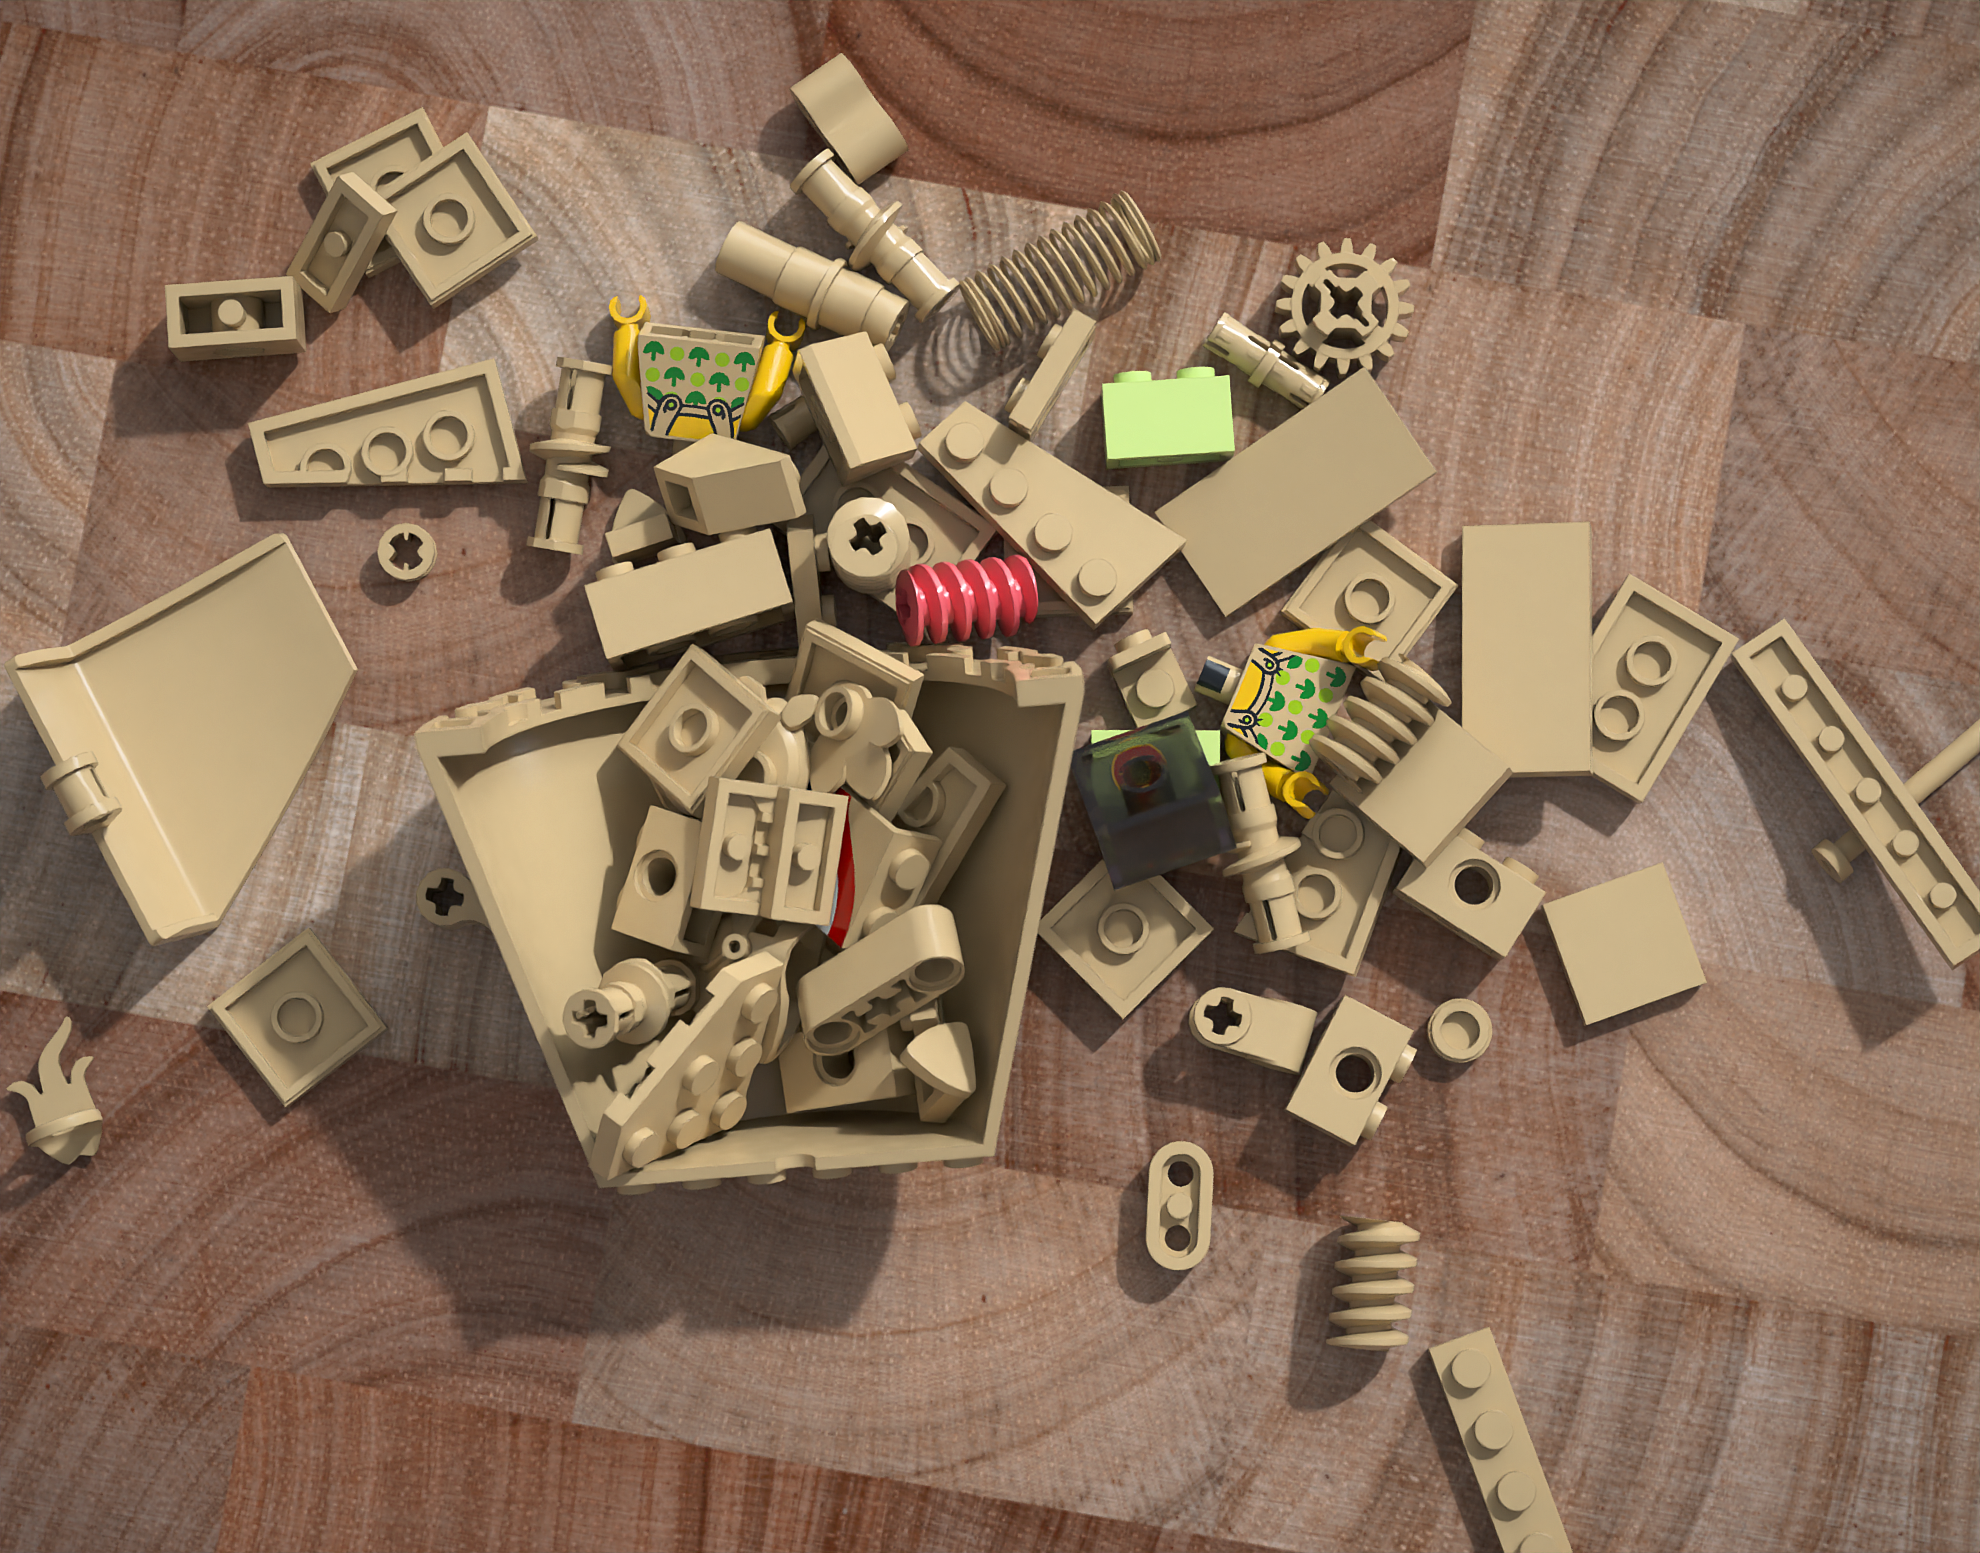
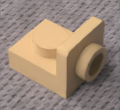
(1149, 678)

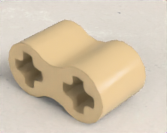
(849, 119)
(458, 916)

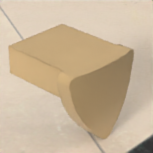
(641, 529)
(942, 1069)

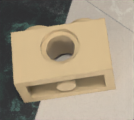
(235, 318)
(648, 902)
(1488, 925)
(829, 1081)
(1318, 1095)

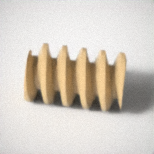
(881, 524)
(1378, 721)
(1373, 1284)

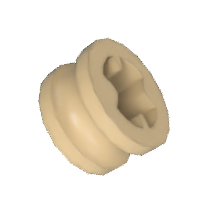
(388, 553)

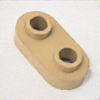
(1179, 1206)

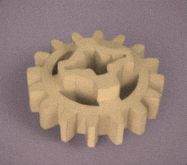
(1324, 286)

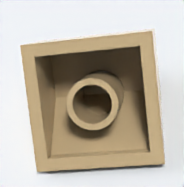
(855, 407)

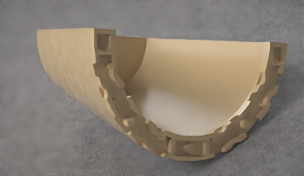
(552, 829)

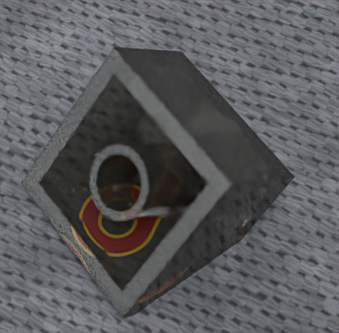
(1151, 800)

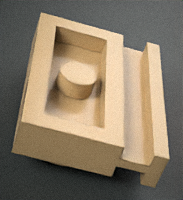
(1060, 355)

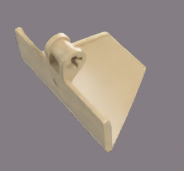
(190, 730)

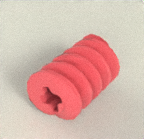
(964, 596)

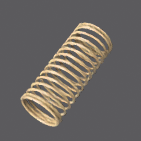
(1134, 230)

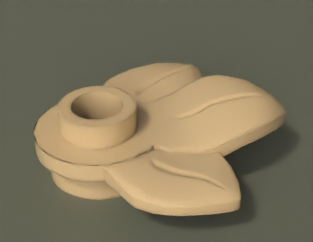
(854, 741)

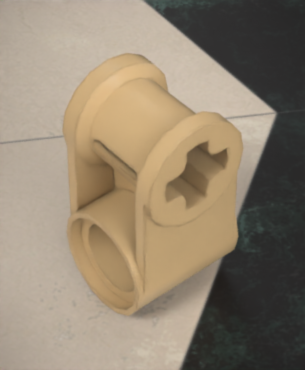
(1264, 1032)

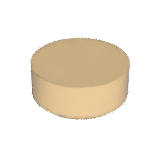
(1459, 1031)

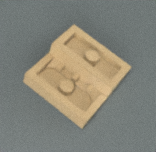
(768, 851)

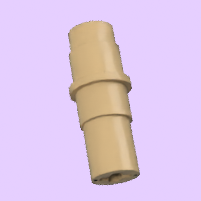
(812, 285)

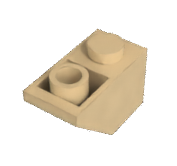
(729, 486)

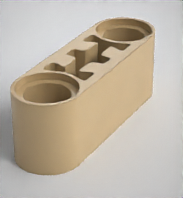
(879, 980)

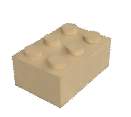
(690, 598)

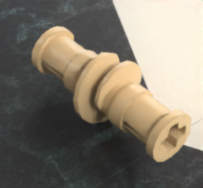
(875, 236)
(569, 455)
(1260, 853)
(631, 1002)

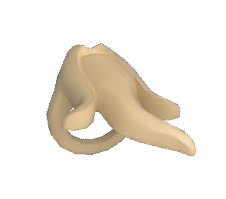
(64, 1112)

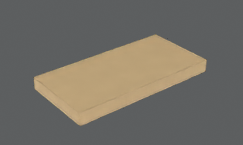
(1296, 491)
(1529, 645)

